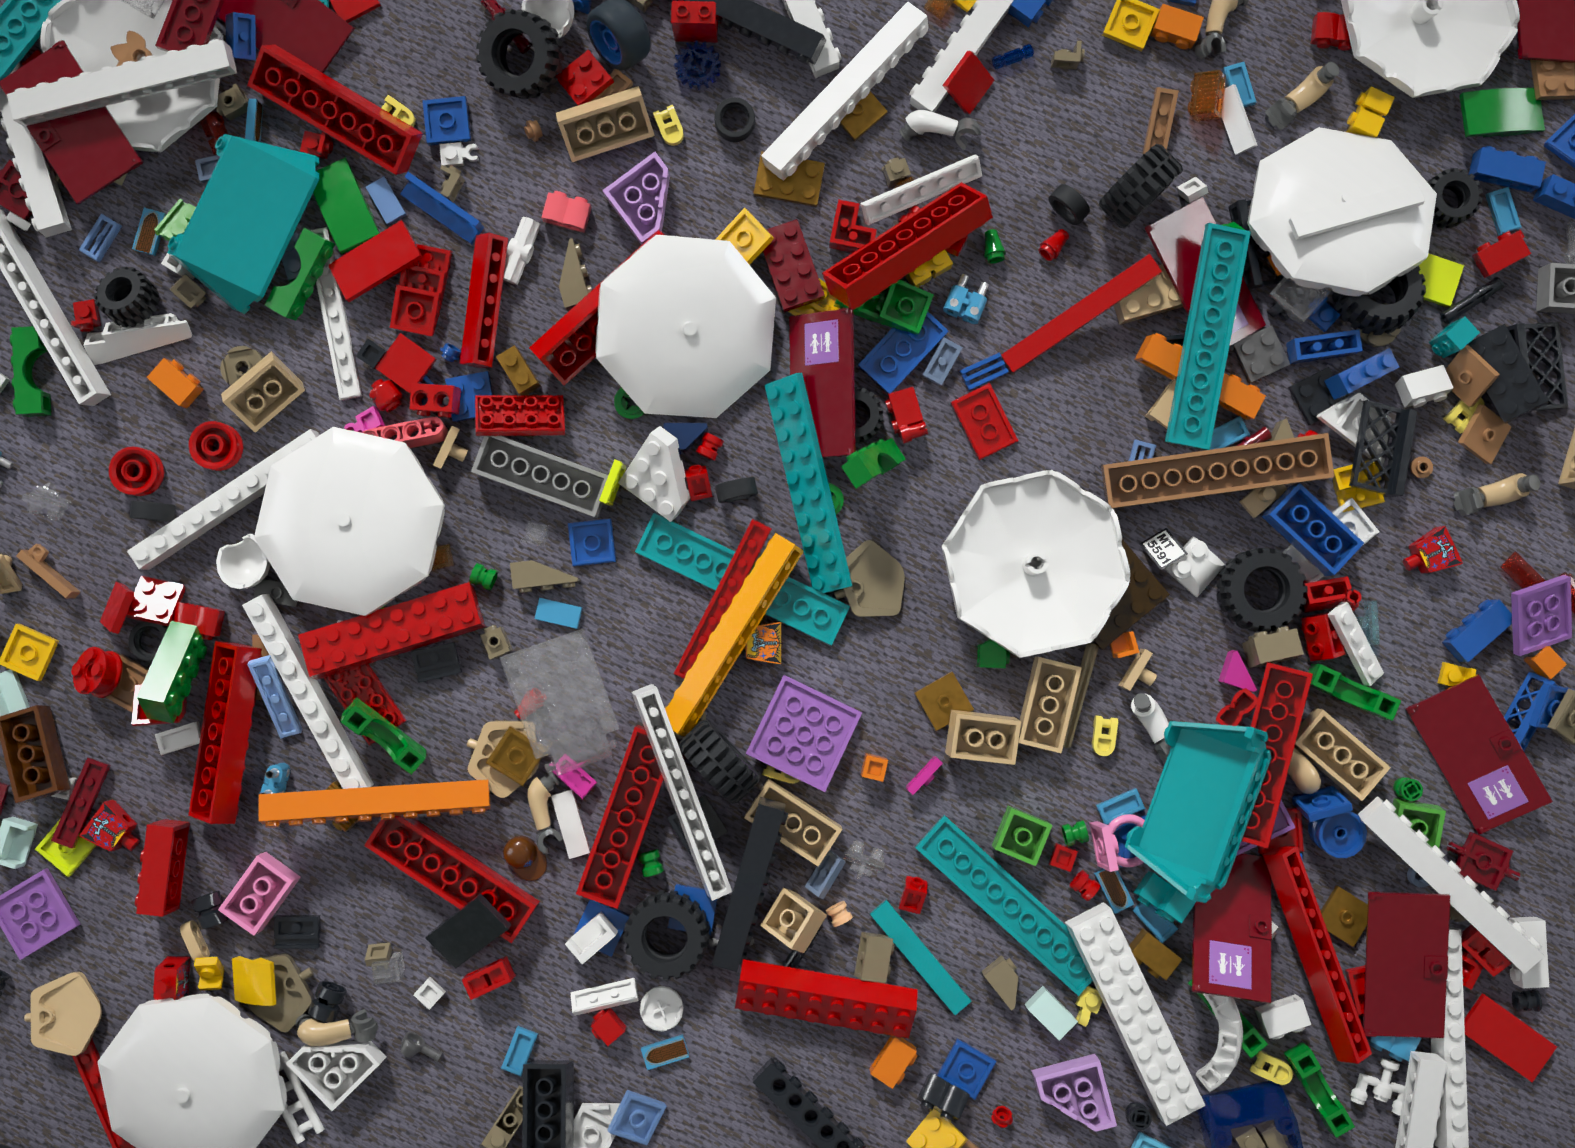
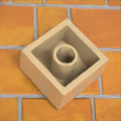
(793, 920)

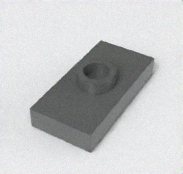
(276, 591)

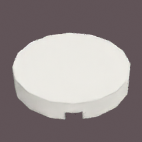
(661, 1008)

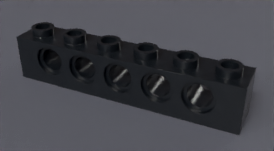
(775, 1070)

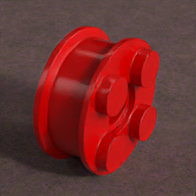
(202, 441)
(150, 474)
(97, 672)

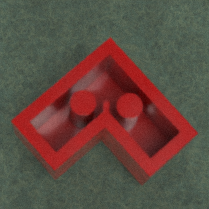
(845, 233)

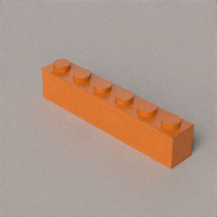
(1165, 359)

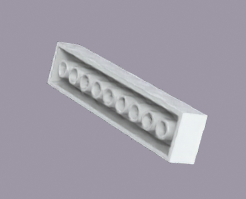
(1135, 1013)

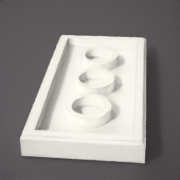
(1355, 520)

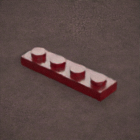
(80, 803)

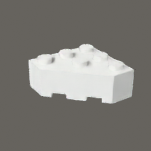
(658, 475)
(335, 1068)

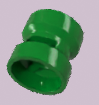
(481, 575)
(1403, 786)
(1076, 833)
(651, 864)

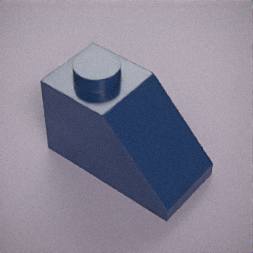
(686, 433)

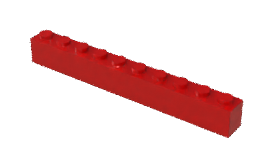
(1317, 954)

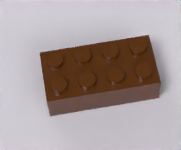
(33, 754)

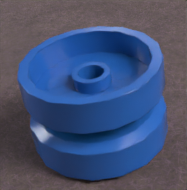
(1339, 834)

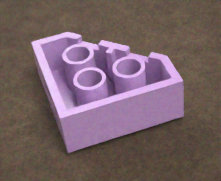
(641, 197)
(1077, 1090)

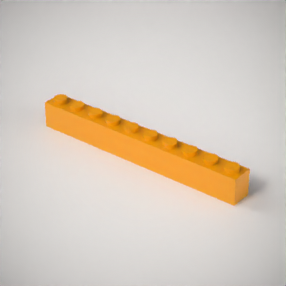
(732, 634)

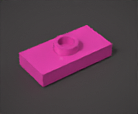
(925, 775)
(578, 781)

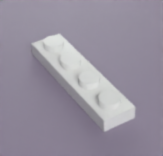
(1355, 643)

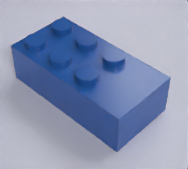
(1312, 529)

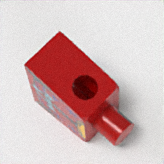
(1433, 552)
(111, 828)
(172, 981)

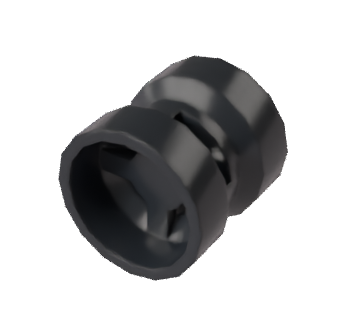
(1135, 1111)

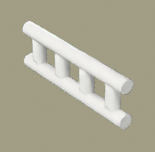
(304, 1102)

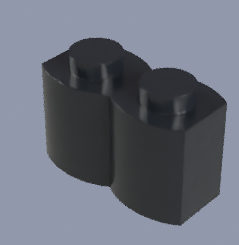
(943, 1097)

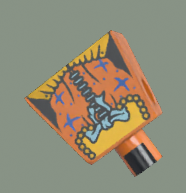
(765, 644)

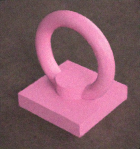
(1106, 844)

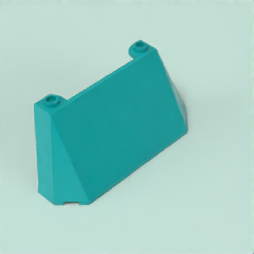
(245, 218)
(1201, 805)

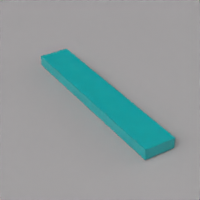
(920, 957)

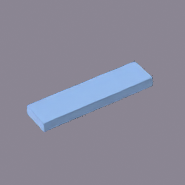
(275, 696)

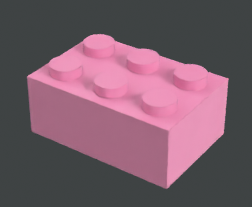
(259, 893)

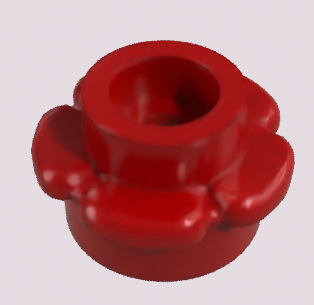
(1002, 1112)

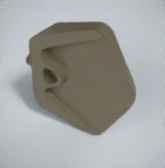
(875, 581)
(292, 993)

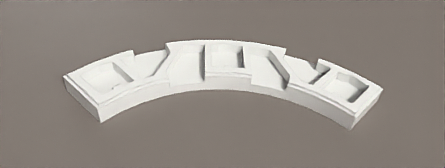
(1229, 1042)

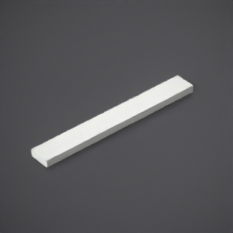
(337, 330)

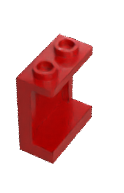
(694, 21)

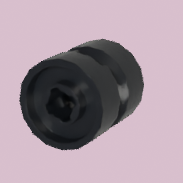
(208, 911)
(325, 1005)

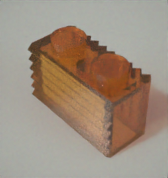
(1207, 95)

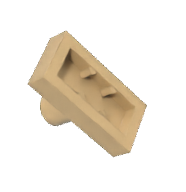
(450, 449)
(1261, 498)
(8, 579)
(1138, 671)

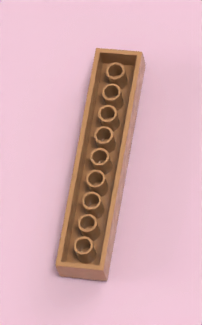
(1218, 471)

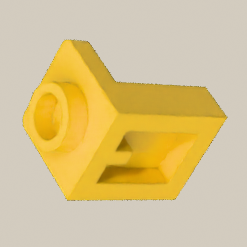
(1454, 674)
(210, 972)

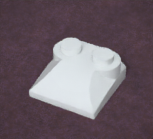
(1196, 568)

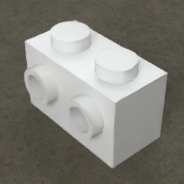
(1424, 386)
(1282, 1017)

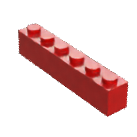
(484, 300)

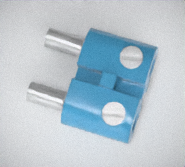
(964, 303)
(276, 779)

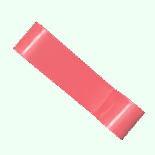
(430, 430)

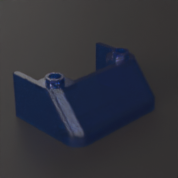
(1246, 1107)

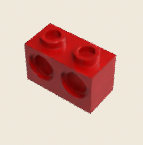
(435, 396)
(1484, 951)
(488, 977)

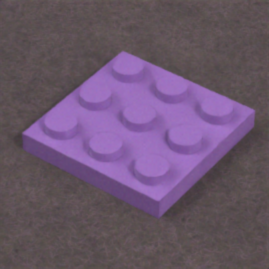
(1541, 615)
(35, 914)

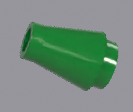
(993, 247)

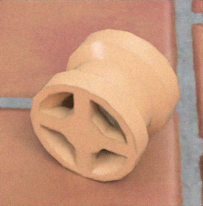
(839, 913)

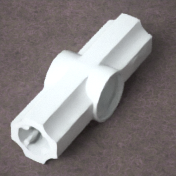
(520, 250)

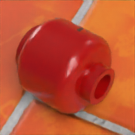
(385, 395)

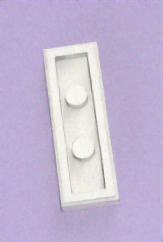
(1237, 122)
(570, 824)
(604, 996)

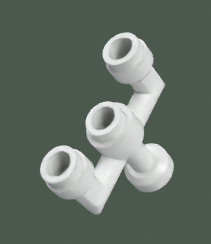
(1382, 1088)

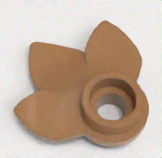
(132, 50)

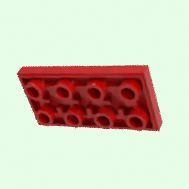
(375, 261)
(519, 415)
(366, 686)
(1507, 1037)

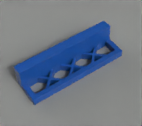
(441, 209)
(1525, 731)

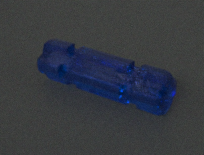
(1012, 56)

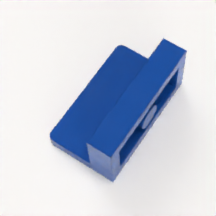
(241, 35)

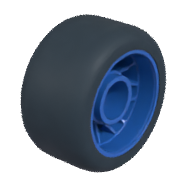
(618, 34)

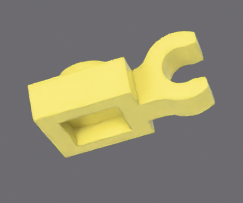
(1089, 1002)

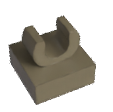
(378, 952)

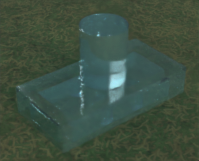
(1370, 622)

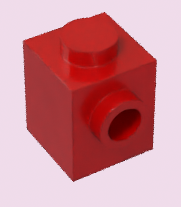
(607, 1026)

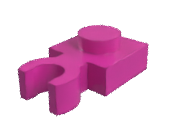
(366, 420)

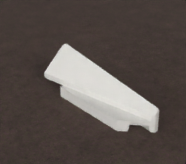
(121, 342)

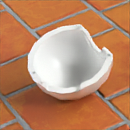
(557, 12)
(242, 563)

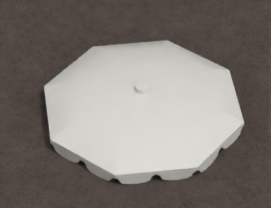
(91, 30)
(1431, 43)
(1326, 171)
(685, 326)
(350, 521)
(1036, 563)
(192, 1076)

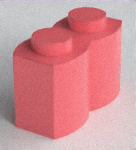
(566, 212)

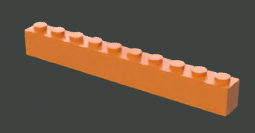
(374, 802)

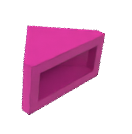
(1235, 672)

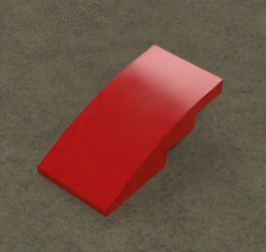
(421, 292)

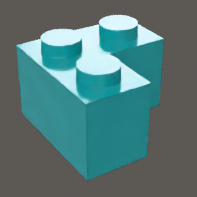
(1167, 899)

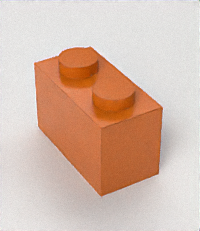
(1176, 27)
(175, 382)
(893, 1061)

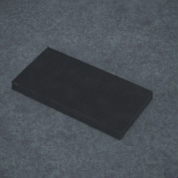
(468, 931)

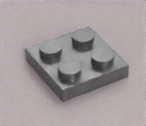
(1260, 354)

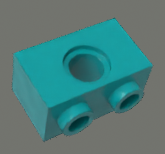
(1453, 337)

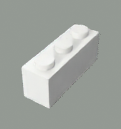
(1538, 975)

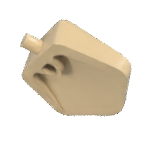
(488, 740)
(64, 1014)

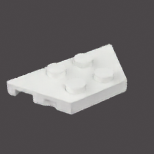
(1345, 421)
(592, 1125)

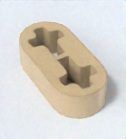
(194, 940)

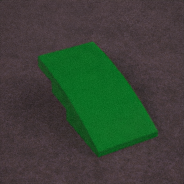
(1501, 112)
(344, 206)
(897, 306)

